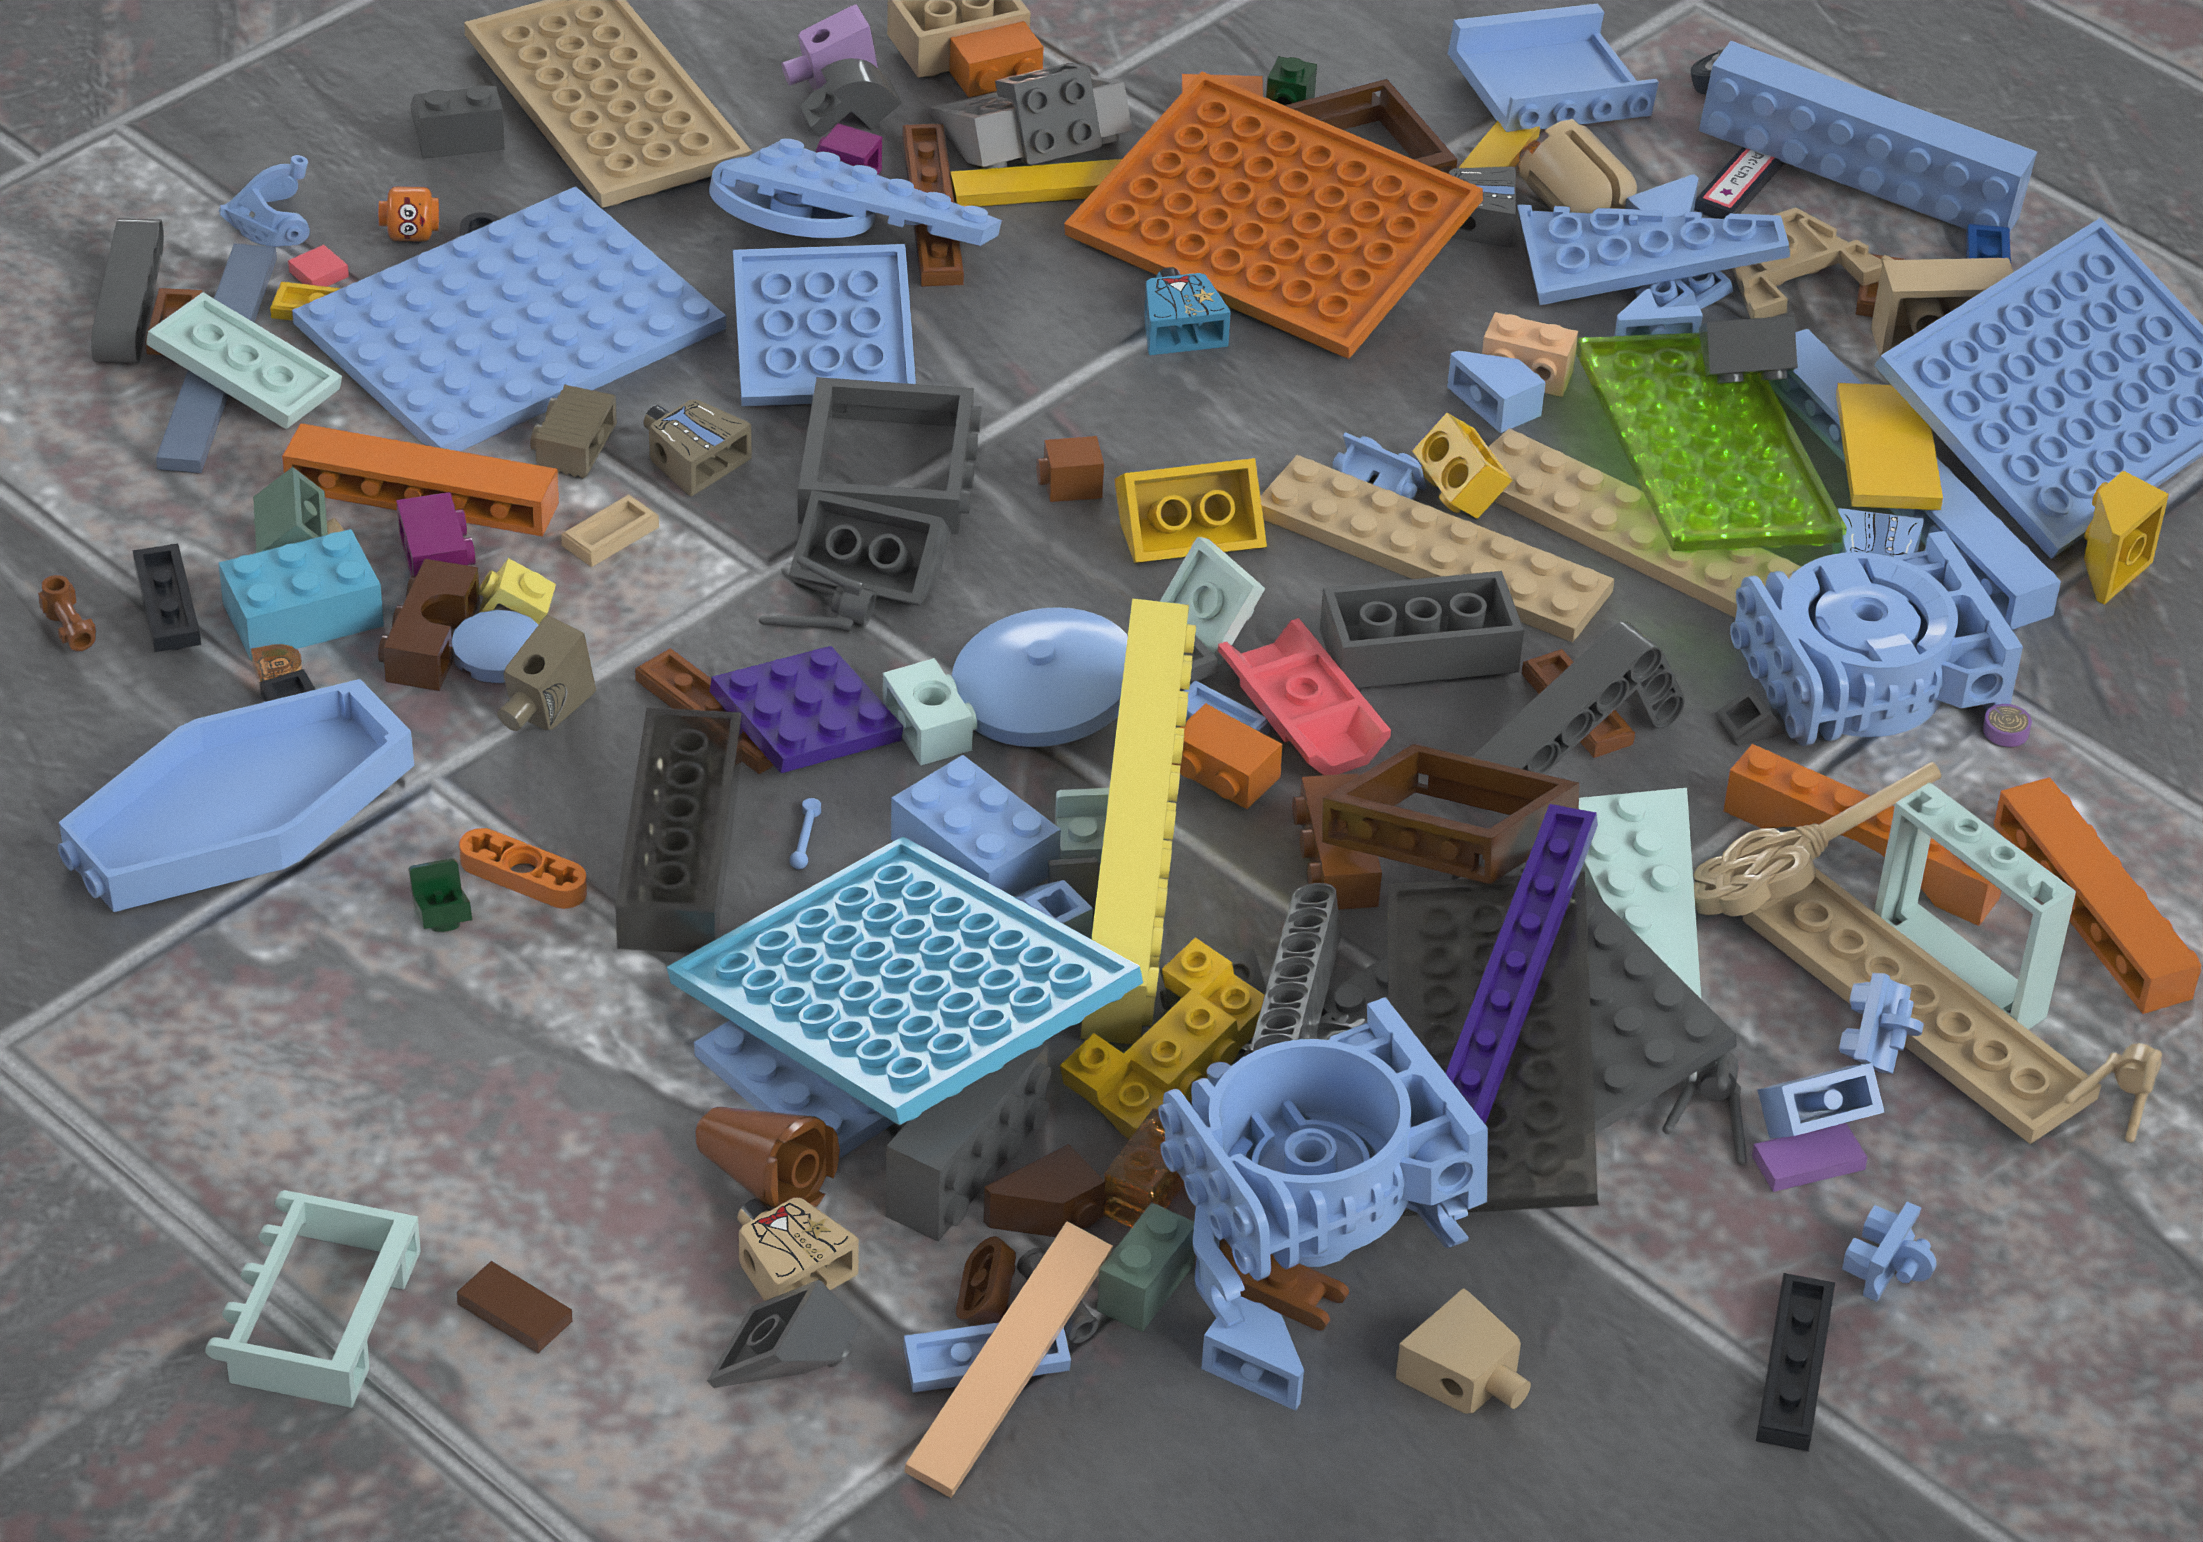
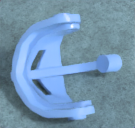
(268, 225)

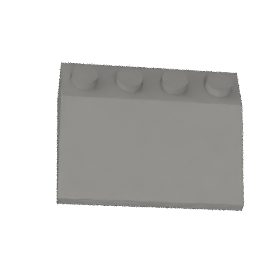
(988, 130)

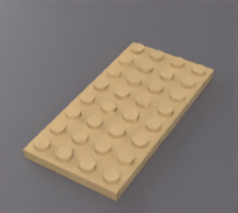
(606, 96)

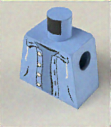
(1879, 533)

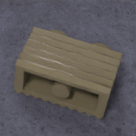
(574, 430)

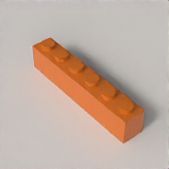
(385, 470)
(2108, 905)

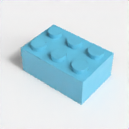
(302, 593)

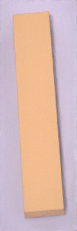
(1008, 1360)

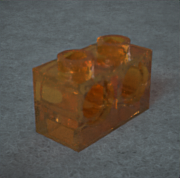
(1140, 1175)

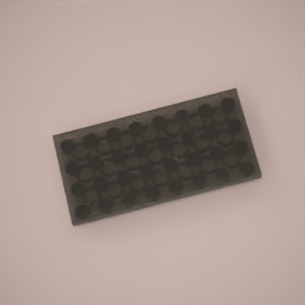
(1545, 1106)

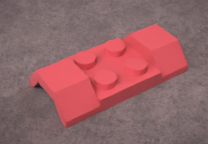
(1309, 700)

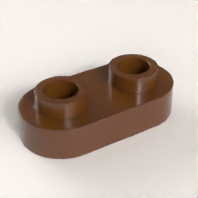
(986, 1283)

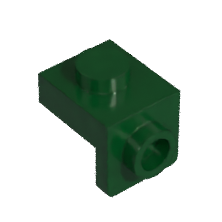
(439, 895)

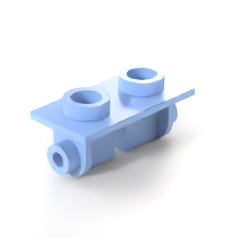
(1395, 472)

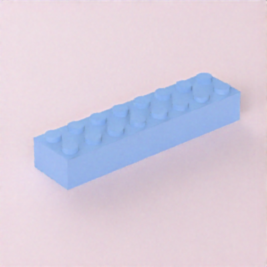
(1865, 140)

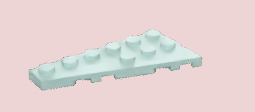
(1646, 873)

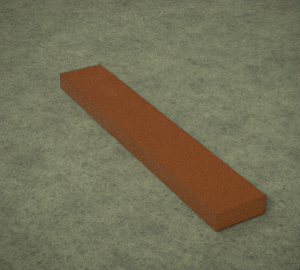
(929, 172)

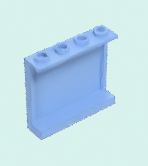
(1547, 68)

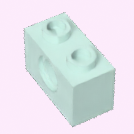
(930, 710)

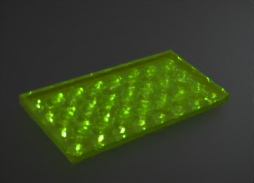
(1707, 453)

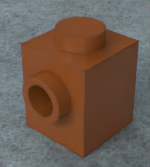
(1071, 469)

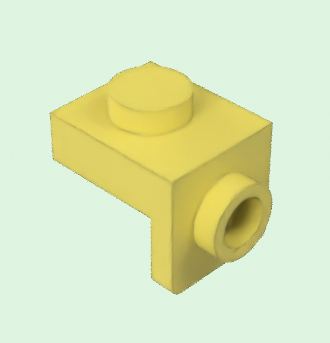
(517, 590)

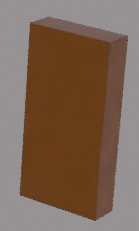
(514, 1306)

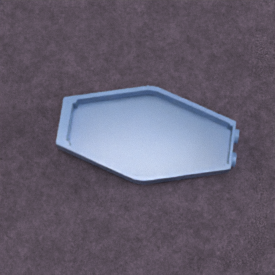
(236, 795)

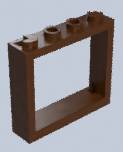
(1363, 106)
(1367, 821)

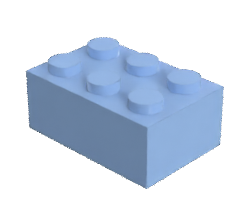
(977, 826)

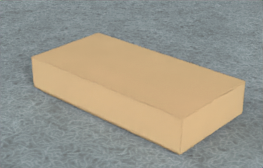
(610, 530)

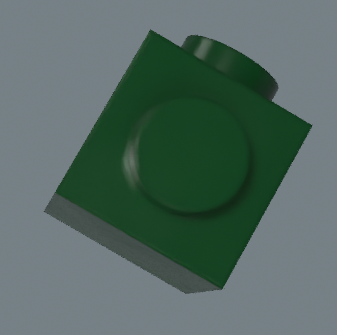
(1291, 81)

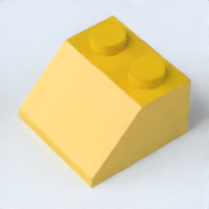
(2122, 533)

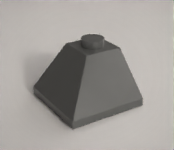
(787, 1337)

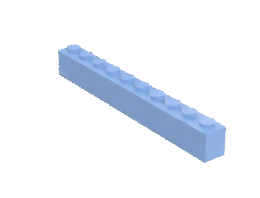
(2004, 565)

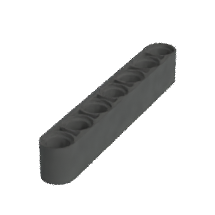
(1301, 968)

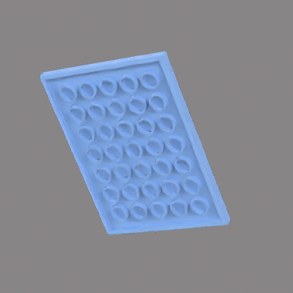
(506, 319)
(2061, 382)

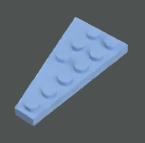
(853, 190)
(1634, 248)

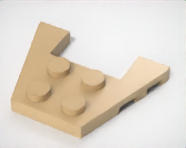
(1812, 248)

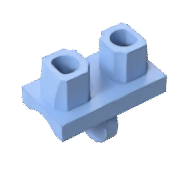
(1883, 1025)
(1896, 1251)

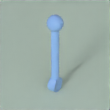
(810, 808)

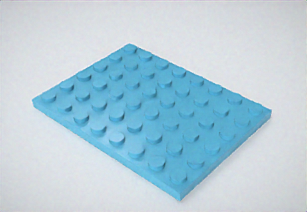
(904, 978)

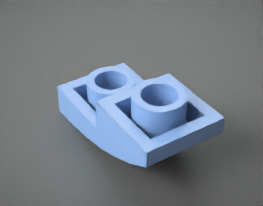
(1691, 290)

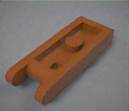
(1291, 1291)

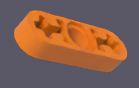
(553, 880)

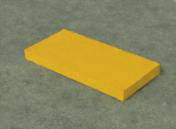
(1887, 449)

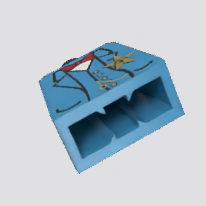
(1184, 313)

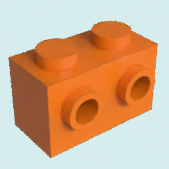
(993, 55)
(1229, 756)

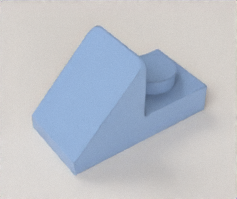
(1644, 318)

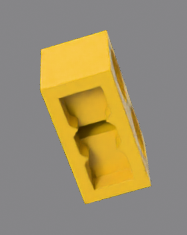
(1461, 466)

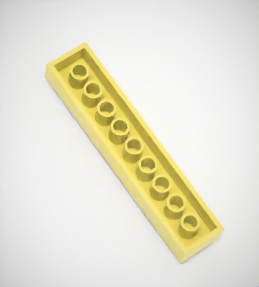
(1138, 815)

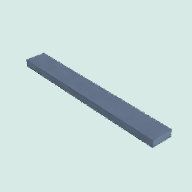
(200, 402)

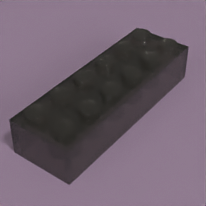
(679, 830)

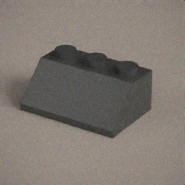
(874, 544)

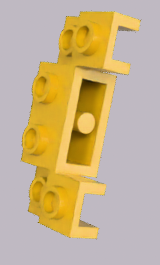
(1202, 1028)

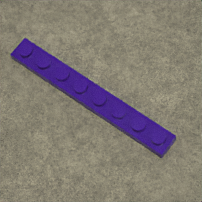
(1520, 955)

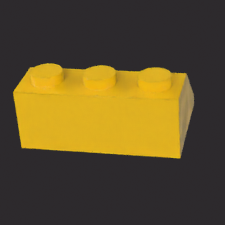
(1173, 506)

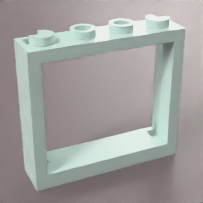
(1937, 816)

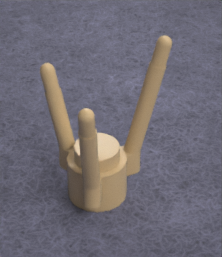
(2134, 1073)

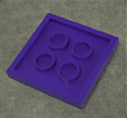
(806, 709)

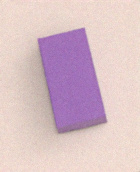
(1809, 1157)

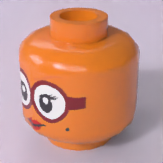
(409, 213)

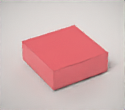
(318, 267)

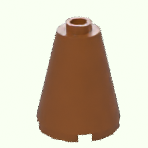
(771, 1152)

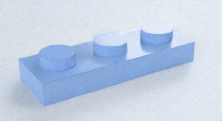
(944, 1356)

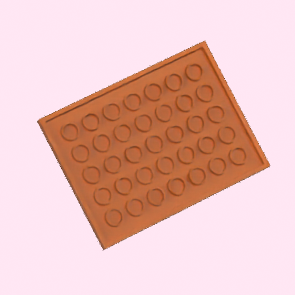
(1275, 212)

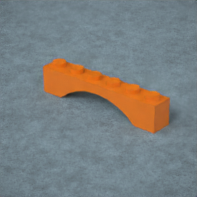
(1784, 794)

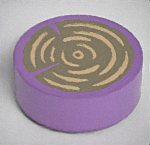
(2007, 725)

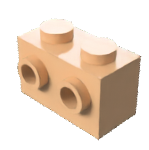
(1540, 346)

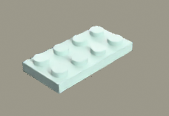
(244, 360)

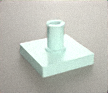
(1217, 593)

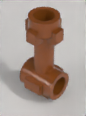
(57, 603)

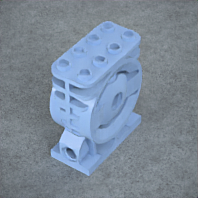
(1875, 641)
(1314, 1119)

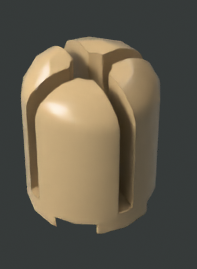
(1576, 171)

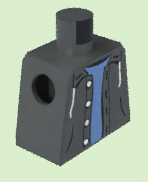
(1495, 216)

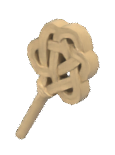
(1778, 864)

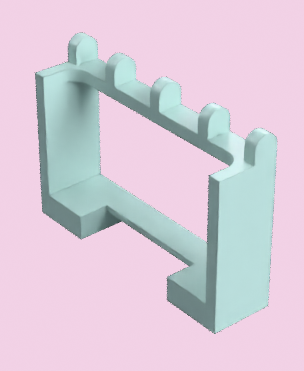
(332, 1221)

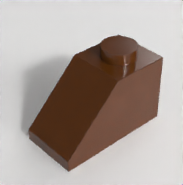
(1046, 1196)

